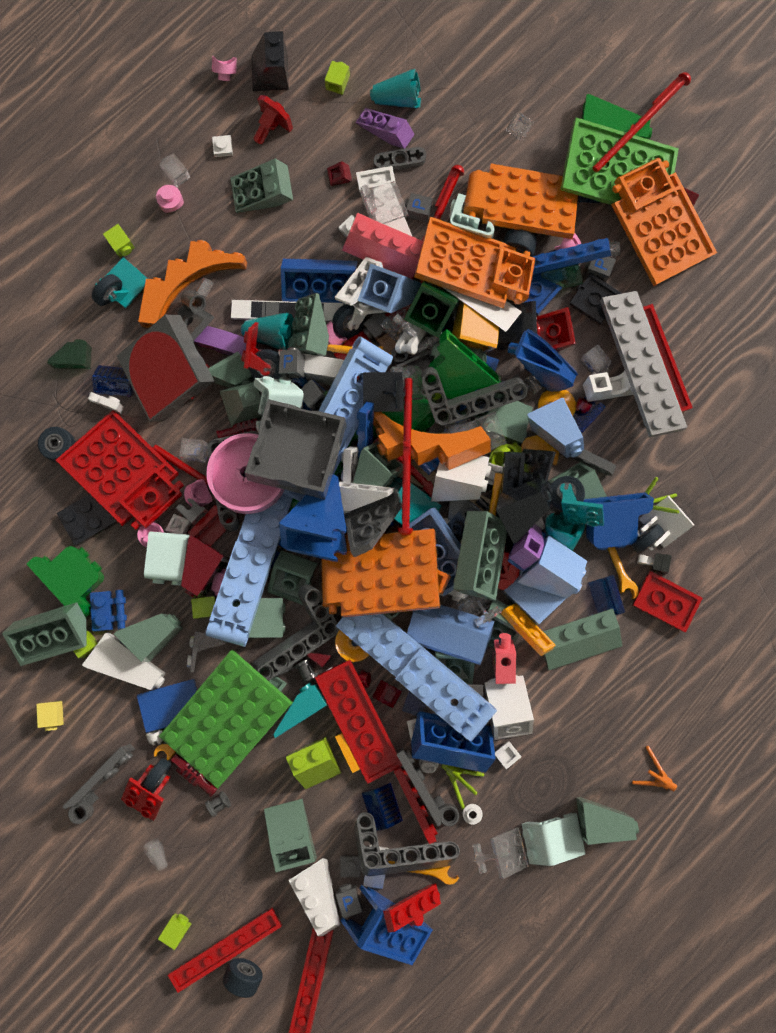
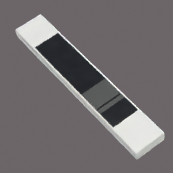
(255, 309)

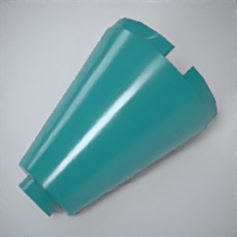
(398, 91)
(272, 330)
(563, 531)

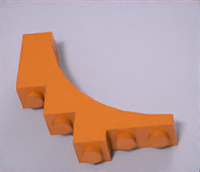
(179, 274)
(450, 448)

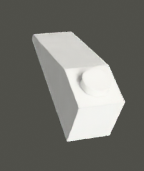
(351, 290)
(358, 495)

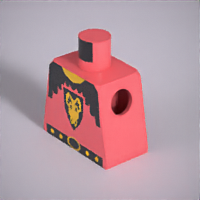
(504, 654)

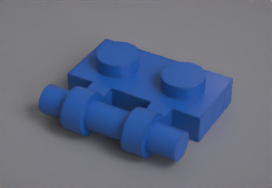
(101, 610)

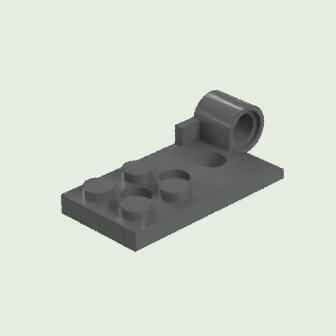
(193, 314)
(85, 795)
(435, 806)

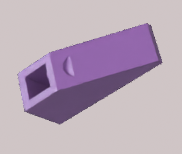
(387, 127)
(528, 548)

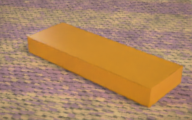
(528, 629)

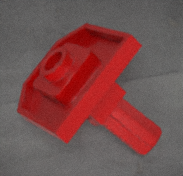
(272, 115)

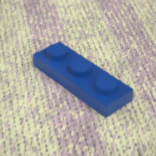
(365, 427)

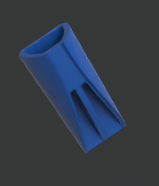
(543, 362)

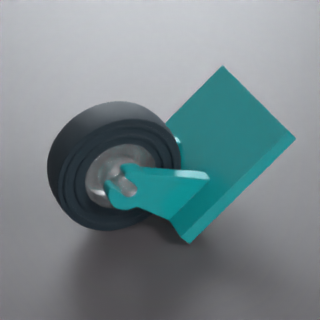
(120, 285)
(569, 497)

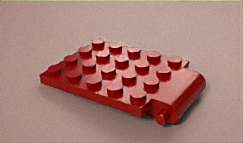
(122, 472)

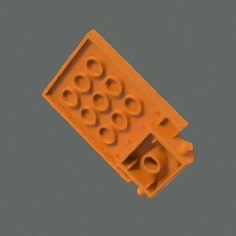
(521, 201)
(660, 221)
(474, 264)
(390, 578)

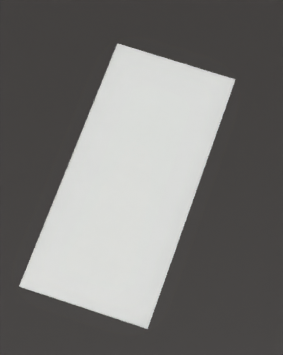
(499, 316)

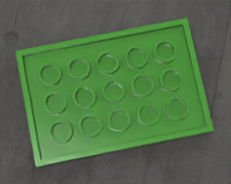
(590, 143)
(225, 719)

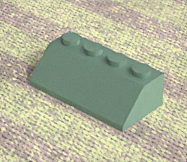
(480, 555)
(47, 634)
(583, 638)

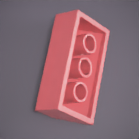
(384, 244)

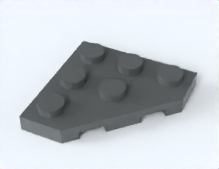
(370, 521)

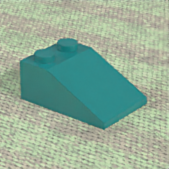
(303, 706)

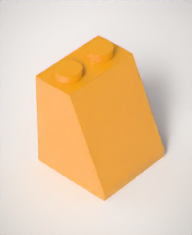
(475, 329)

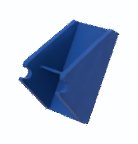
(316, 525)
(374, 937)

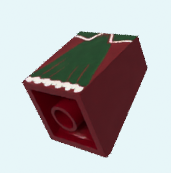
(201, 567)

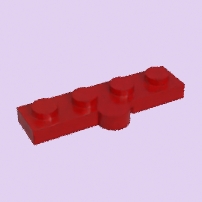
(412, 908)

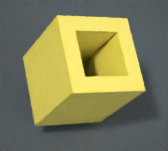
(50, 715)

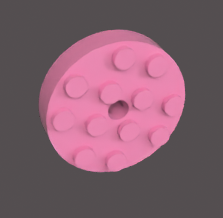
(227, 481)

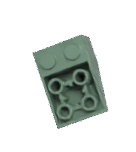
(262, 187)
(309, 327)
(289, 835)

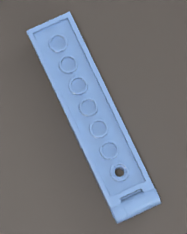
(346, 392)
(247, 574)
(420, 672)

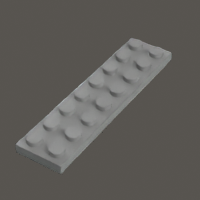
(643, 364)

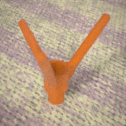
(661, 778)

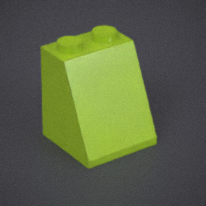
(313, 763)

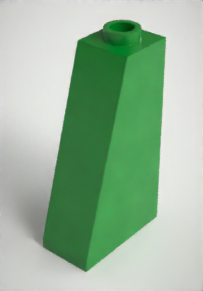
(612, 116)

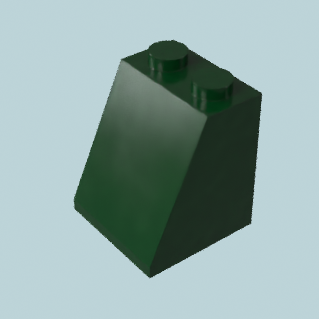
(431, 308)

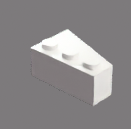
(317, 897)

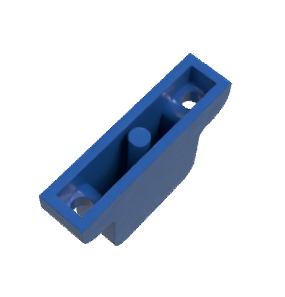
(620, 520)

